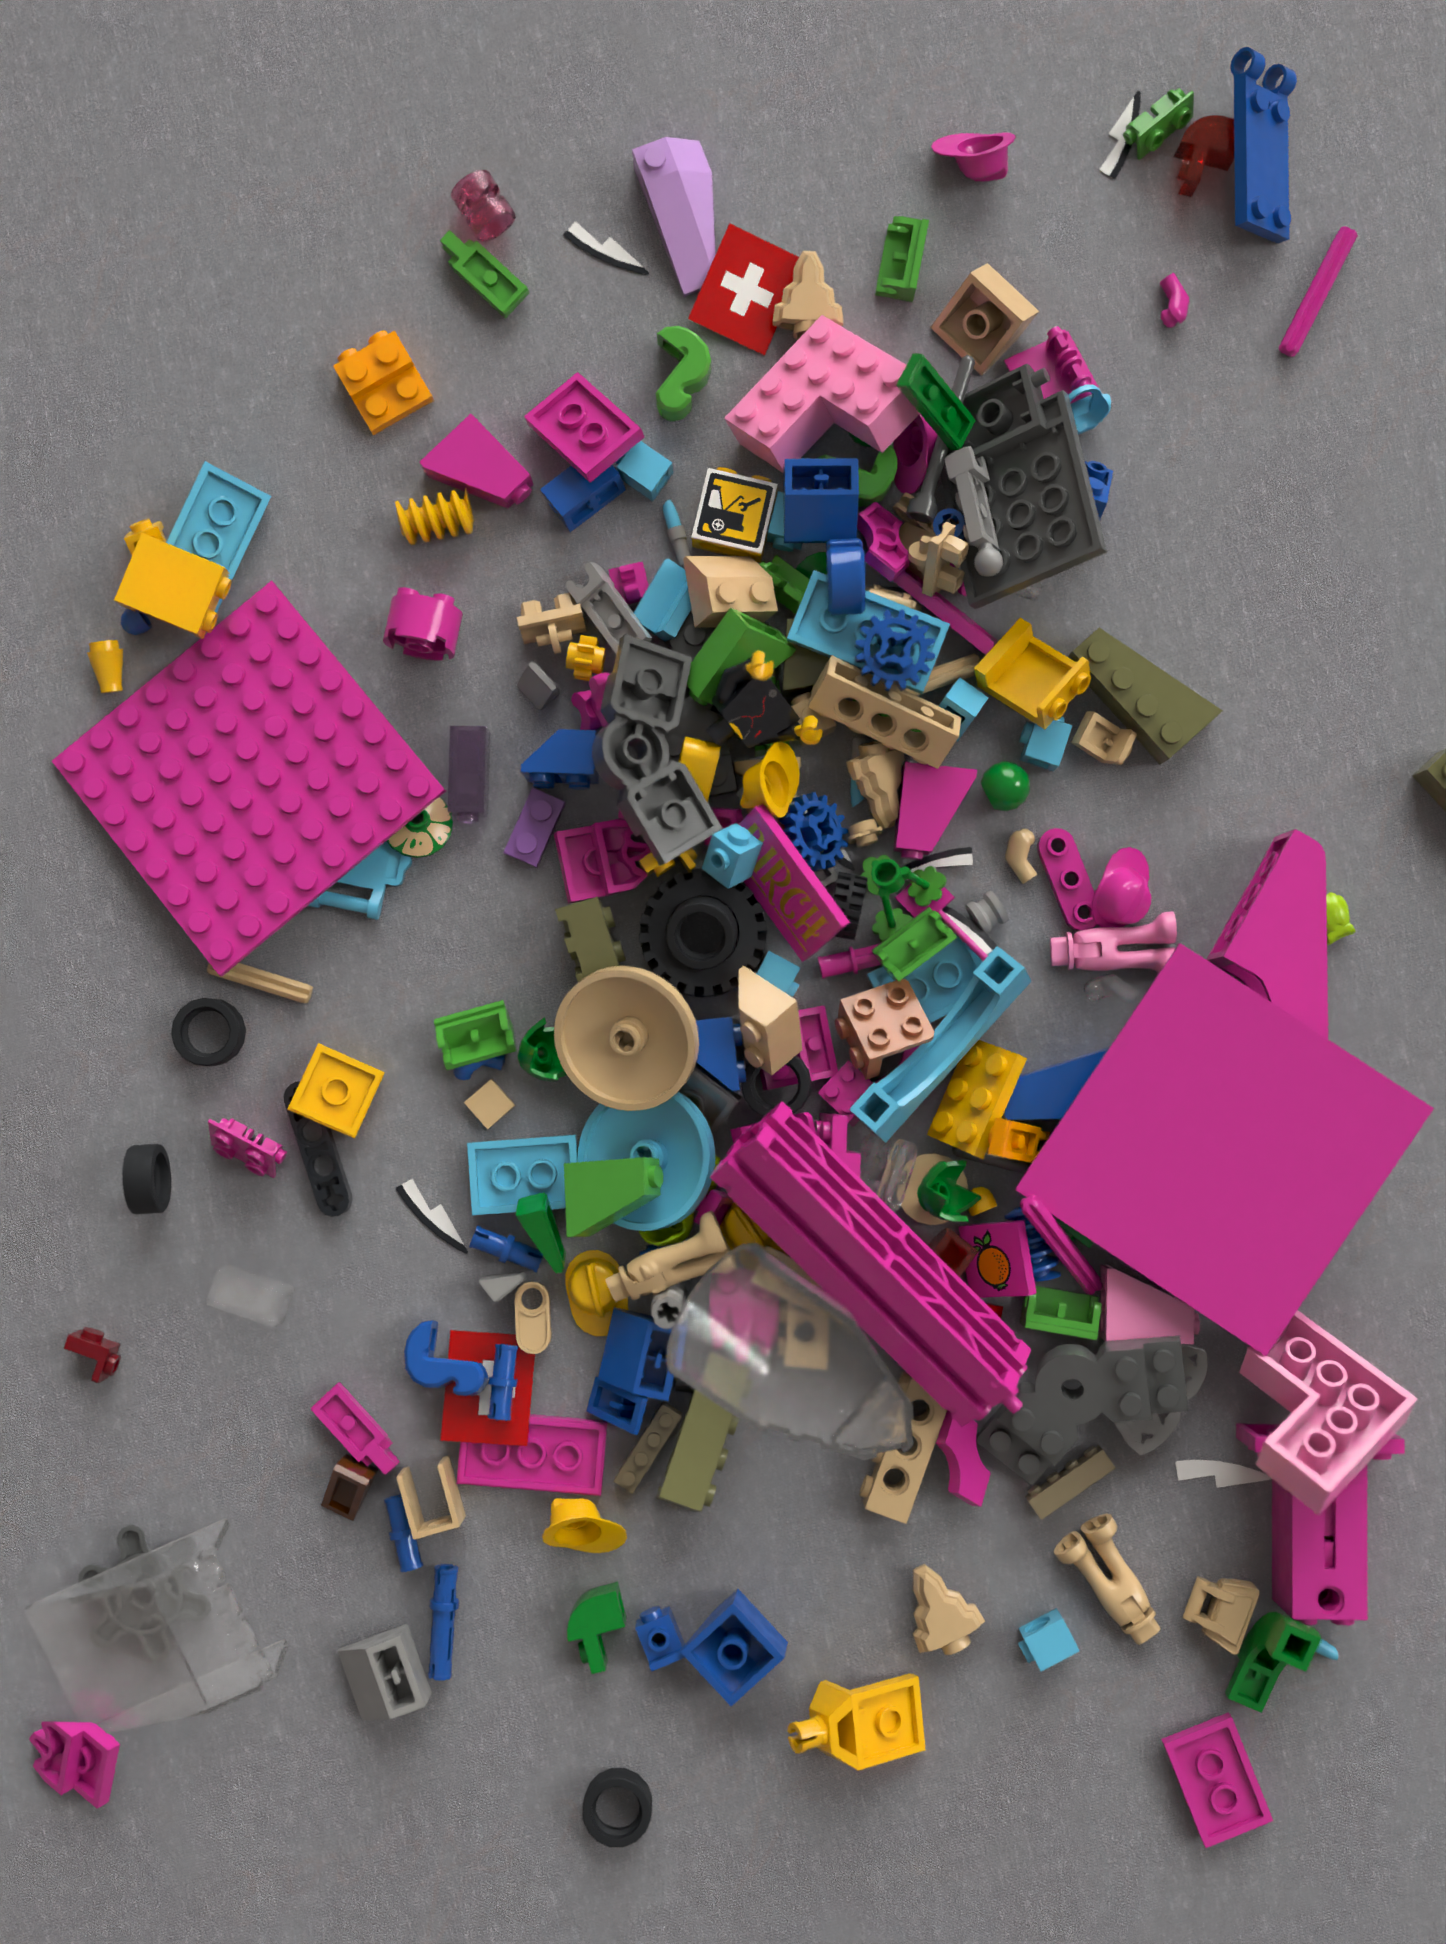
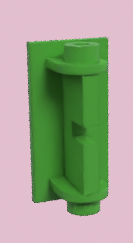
(1171, 112)
(787, 582)

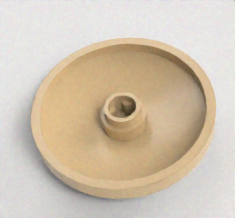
(626, 1038)

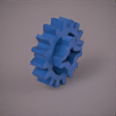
(886, 636)
(815, 830)

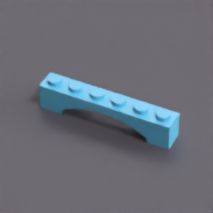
(901, 1092)

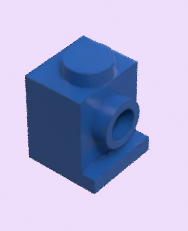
(660, 1621)

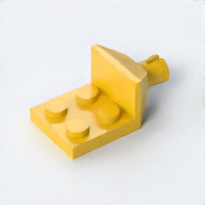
(863, 1723)

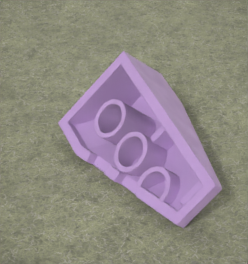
(681, 202)

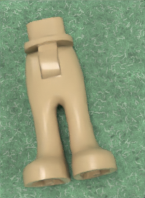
(670, 1264)
(1123, 1594)

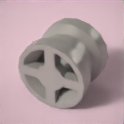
(987, 912)

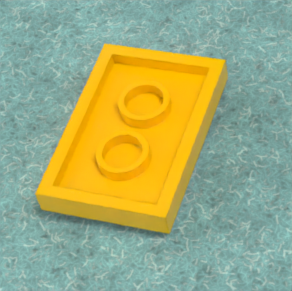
(976, 1097)

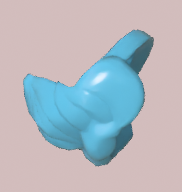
(1089, 410)

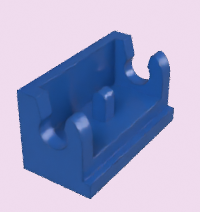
(577, 499)

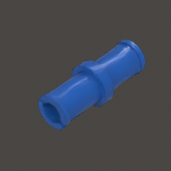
(506, 1248)
(502, 1382)
(406, 1547)

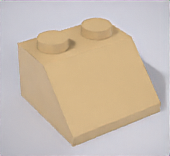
(984, 317)
(728, 582)
(767, 1022)

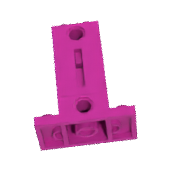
(1321, 1557)

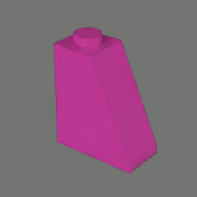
(478, 462)
(927, 805)

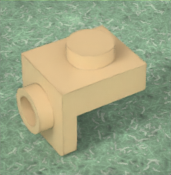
(1103, 739)

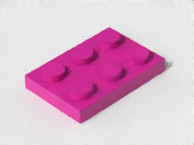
(584, 427)
(1217, 1780)

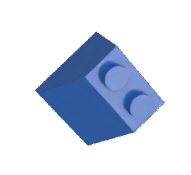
(735, 1647)

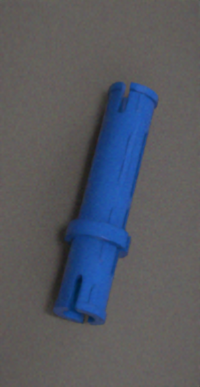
(442, 1630)

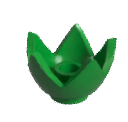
(539, 1055)
(942, 1195)

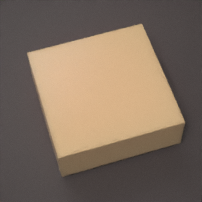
(489, 1104)

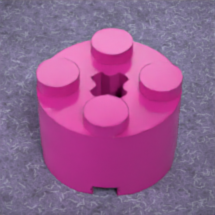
(423, 624)

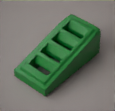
(540, 1224)

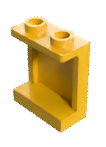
(173, 586)
(1031, 675)

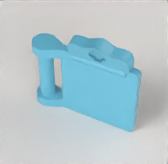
(374, 872)

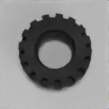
(849, 898)

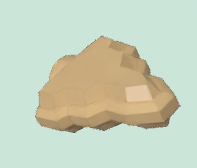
(806, 298)
(878, 778)
(941, 1614)

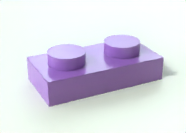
(534, 827)

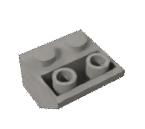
(386, 1674)

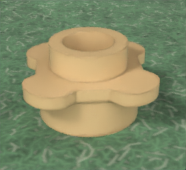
(864, 833)

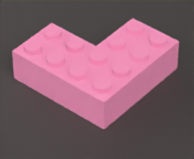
(818, 383)
(1338, 1410)

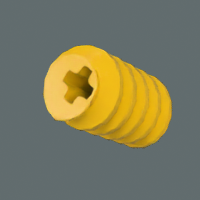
(435, 517)

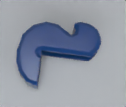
(845, 576)
(438, 1372)

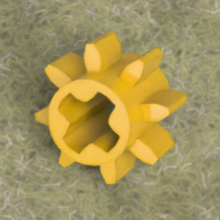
(585, 658)

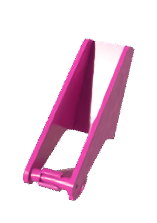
(1280, 931)

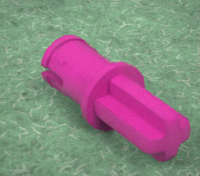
(847, 961)

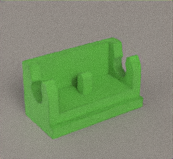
(902, 258)
(913, 944)
(475, 1035)
(1062, 1312)

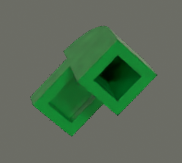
(592, 1614)

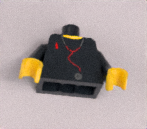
(756, 708)

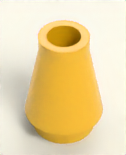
(107, 664)

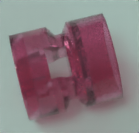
(487, 210)

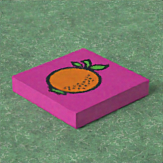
(1003, 1259)

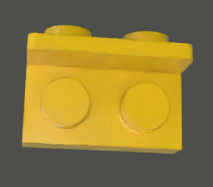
(650, 864)

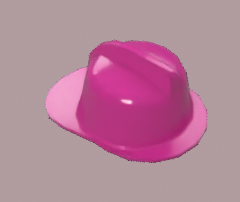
(978, 155)
(913, 454)
(1123, 890)

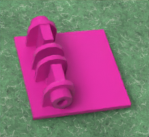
(1060, 359)
(230, 1143)

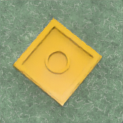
(336, 1091)

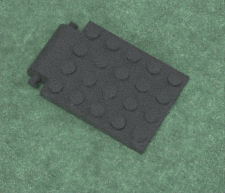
(1035, 486)

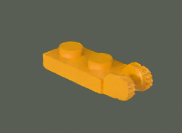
(1015, 1140)

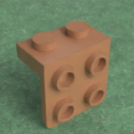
(882, 1024)

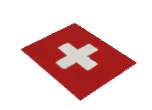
(744, 288)
(466, 1416)

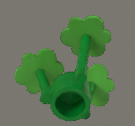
(887, 877)

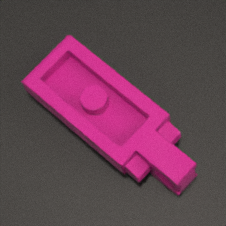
(355, 1428)

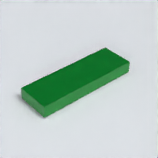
(935, 401)

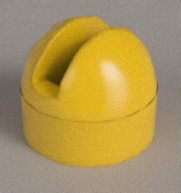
(985, 1203)

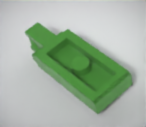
(484, 274)

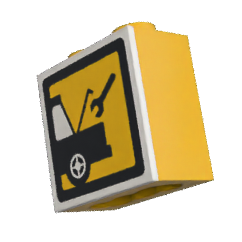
(734, 513)

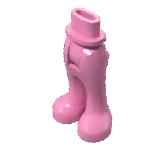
(1097, 947)

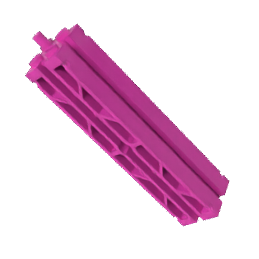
(874, 1266)

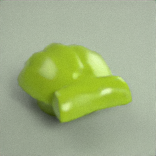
(1337, 918)

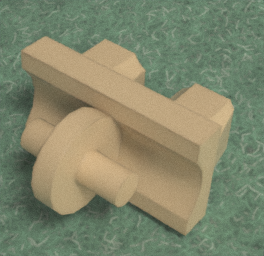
(934, 558)
(551, 625)

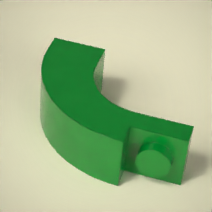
(1264, 1654)

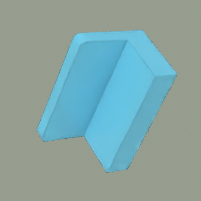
(665, 602)

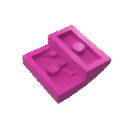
(816, 1053)

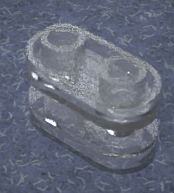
(887, 1168)

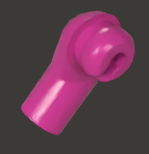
(1178, 301)

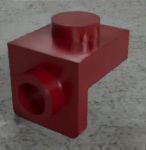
(91, 1344)

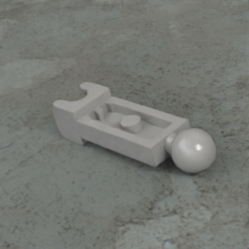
(972, 500)
(607, 607)

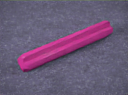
(1318, 291)
(1061, 1244)

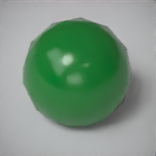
(1006, 785)

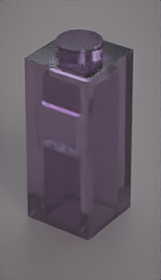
(468, 772)

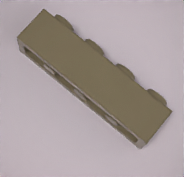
(647, 1447)
(1070, 1481)

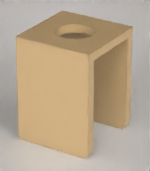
(412, 1507)

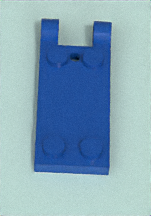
(1261, 146)

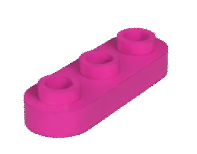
(1056, 866)

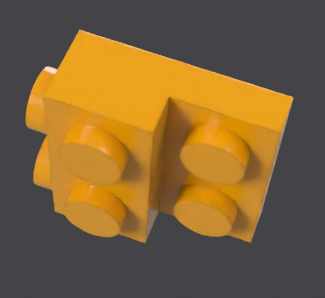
(382, 381)

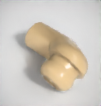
(1017, 854)

